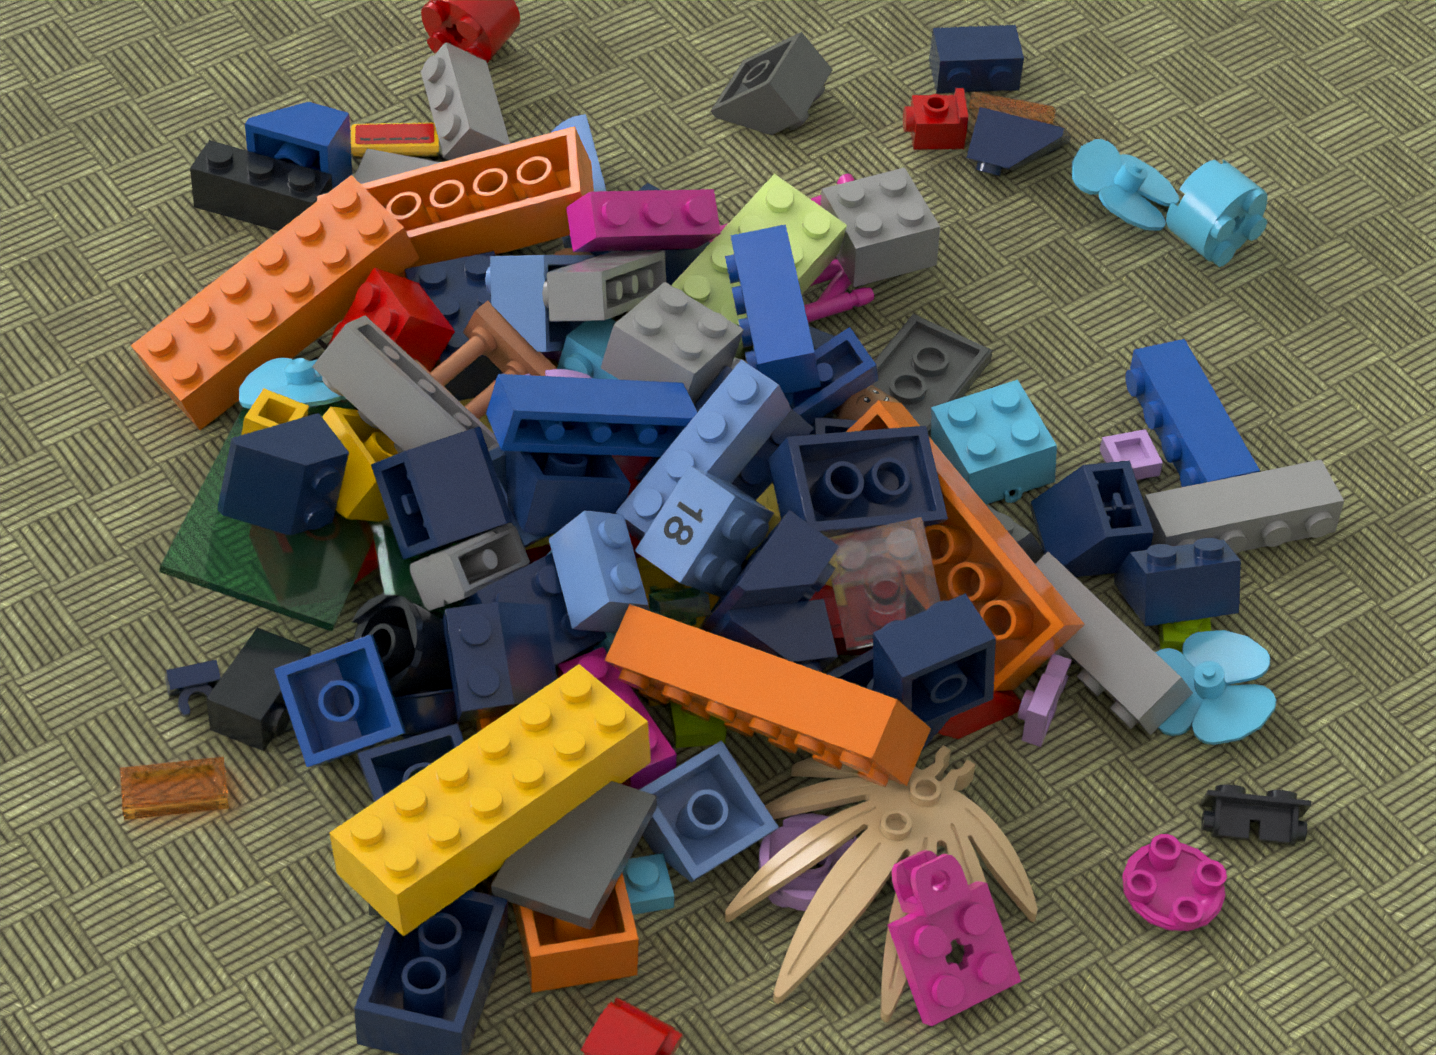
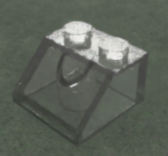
(881, 578)

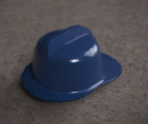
(426, 711)

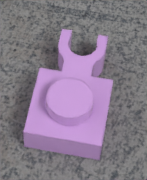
(1040, 706)

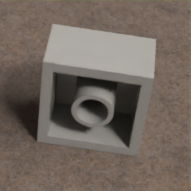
(886, 229)
(671, 341)

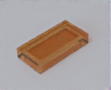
(1020, 108)
(173, 788)

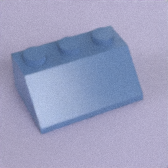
(517, 295)

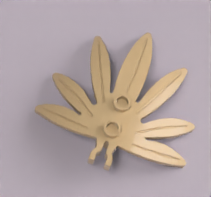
(897, 825)

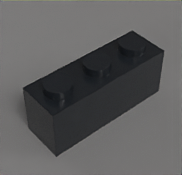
(254, 186)

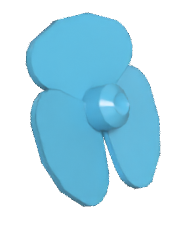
(1121, 182)
(290, 379)
(1217, 708)

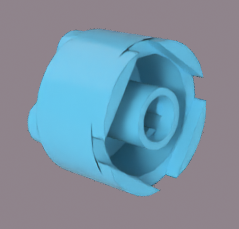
(1218, 211)

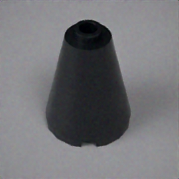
(408, 643)

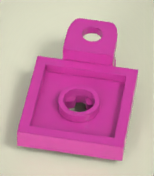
(945, 910)

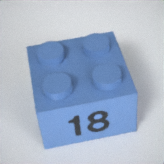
(705, 532)

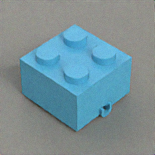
(996, 442)

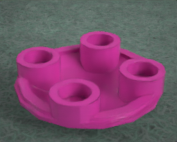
(1174, 884)

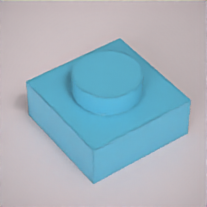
(648, 884)

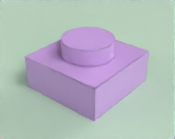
(1134, 447)

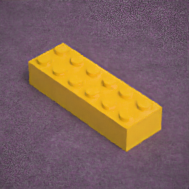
(489, 798)

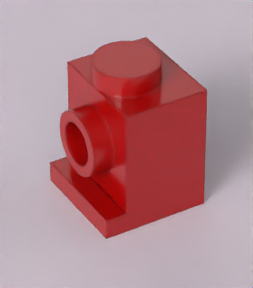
(937, 121)

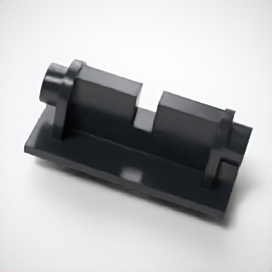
(1235, 810)

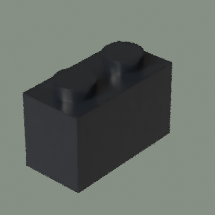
(248, 697)

